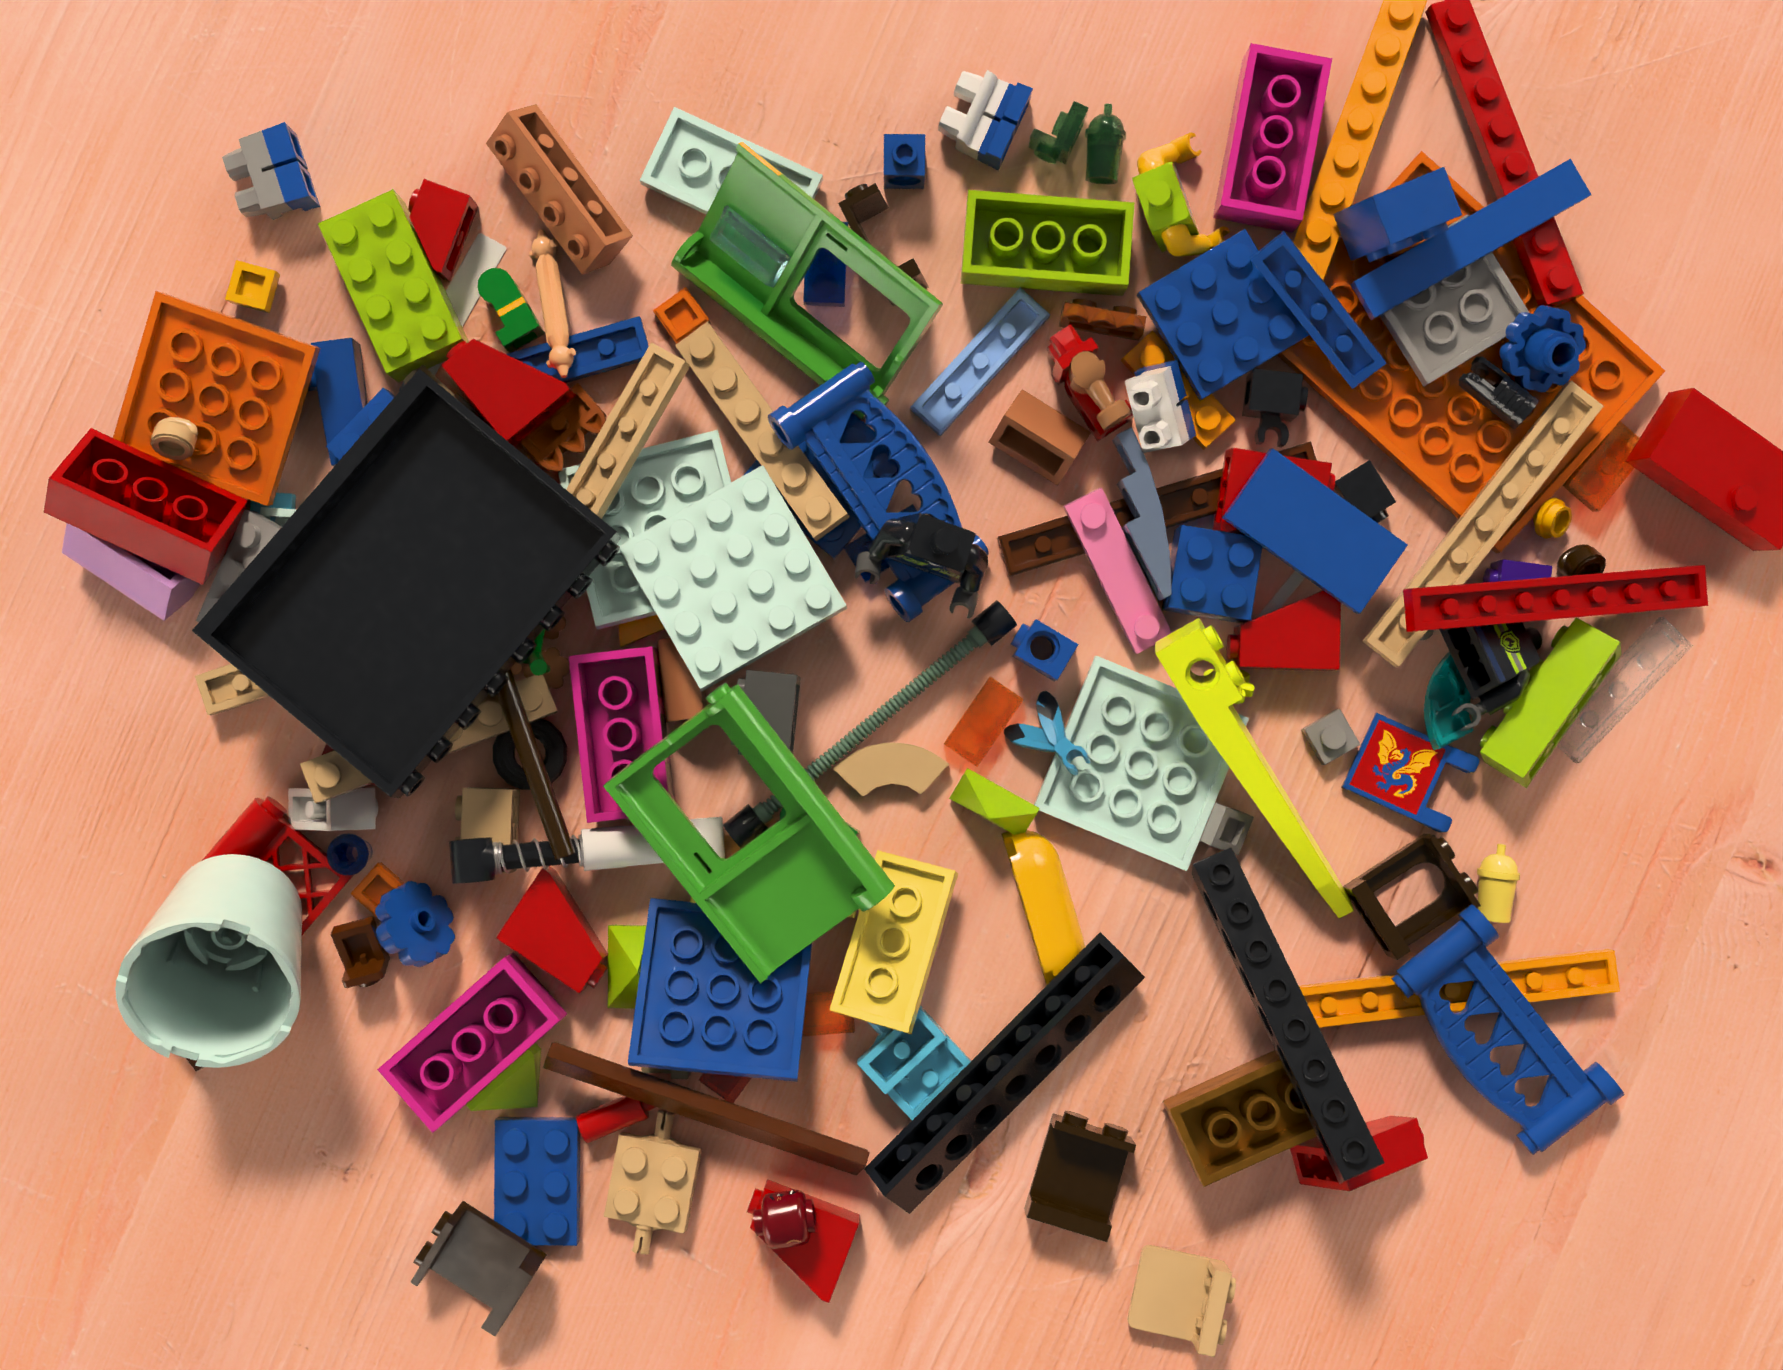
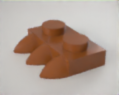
(1119, 322)
(565, 430)

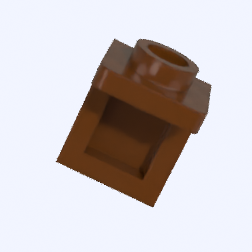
(360, 952)

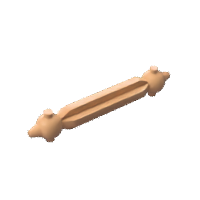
(552, 303)

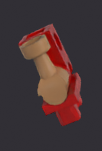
(1084, 383)

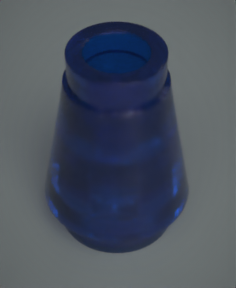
(341, 857)

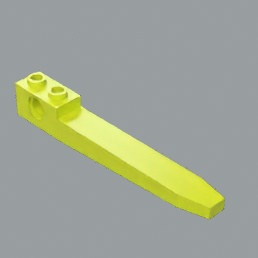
(1211, 704)

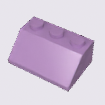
(136, 577)

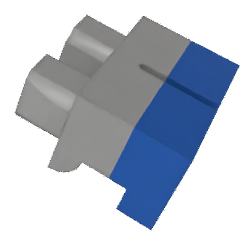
(276, 170)

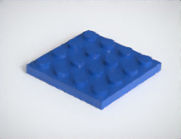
(706, 1008)

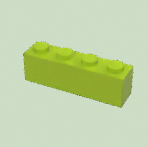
(1550, 701)

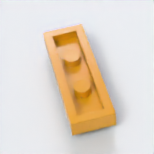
(1207, 415)

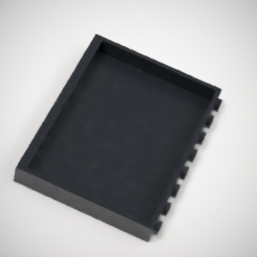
(408, 586)

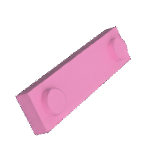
(1117, 570)

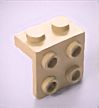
(1182, 1297)

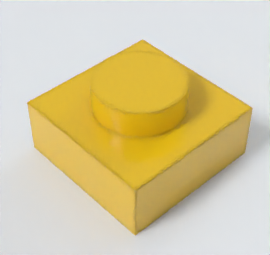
(252, 286)

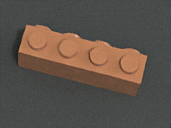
(558, 188)

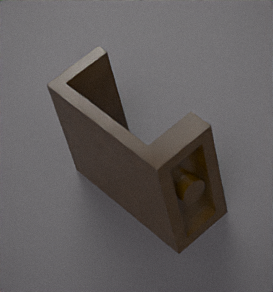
(862, 204)
(1078, 1175)
(480, 1260)

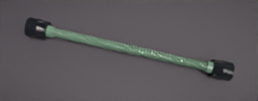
(988, 627)

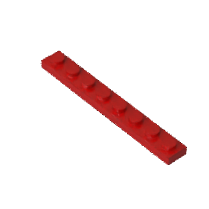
(1500, 144)
(1554, 598)

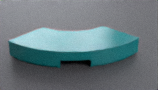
(1443, 695)

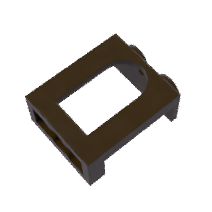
(1455, 897)

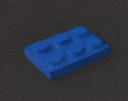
(538, 1178)

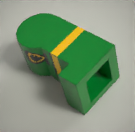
(513, 309)

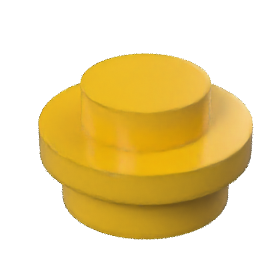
(1552, 519)

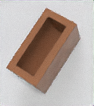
(1039, 437)
(680, 689)

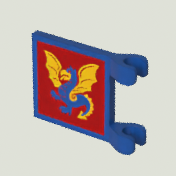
(1401, 770)

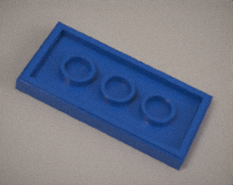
(1314, 531)

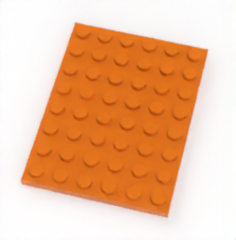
(1440, 429)

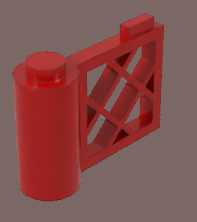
(261, 833)

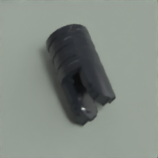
(1498, 392)

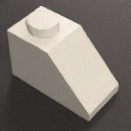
(346, 812)

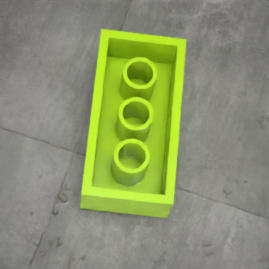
(1047, 243)
(393, 285)

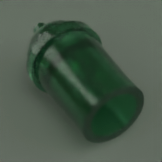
(1104, 147)

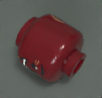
(785, 1219)

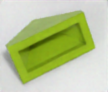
(994, 803)
(624, 964)
(514, 1086)

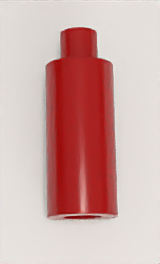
(611, 1117)

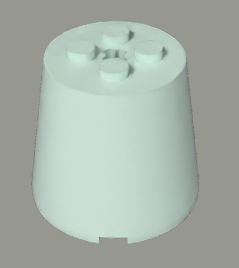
(217, 965)

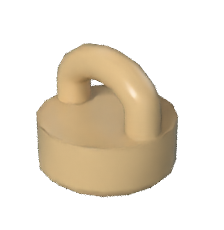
(174, 438)

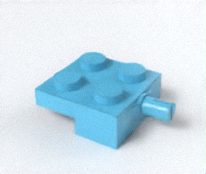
(914, 1065)

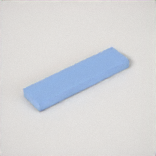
(980, 362)

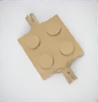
(653, 1182)

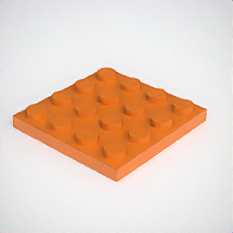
(229, 381)

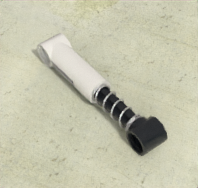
(594, 849)

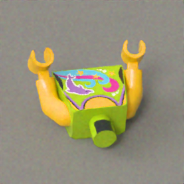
(1166, 201)

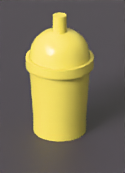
(1497, 887)

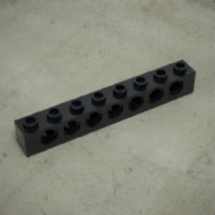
(1286, 1016)
(1003, 1074)

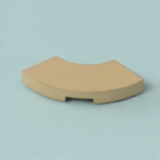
(890, 764)

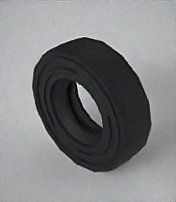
(554, 759)

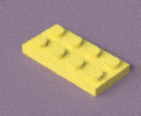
(895, 945)

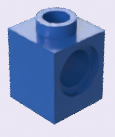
(904, 161)
(1062, 649)

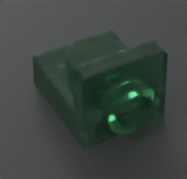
(1067, 131)

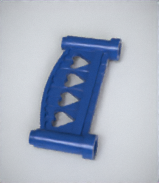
(821, 421)
(1462, 957)

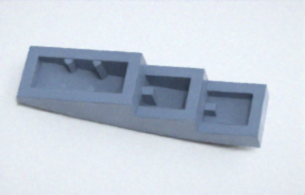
(1147, 531)

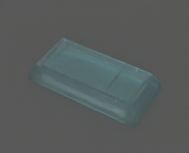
(749, 247)

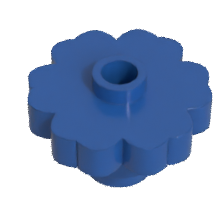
(1542, 348)
(414, 924)

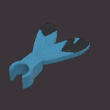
(1051, 737)

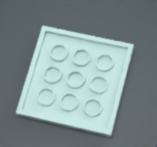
(657, 486)
(732, 577)
(1148, 768)

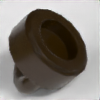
(1581, 561)

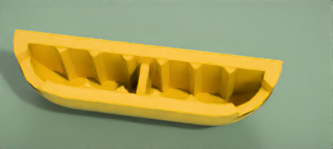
(1045, 900)

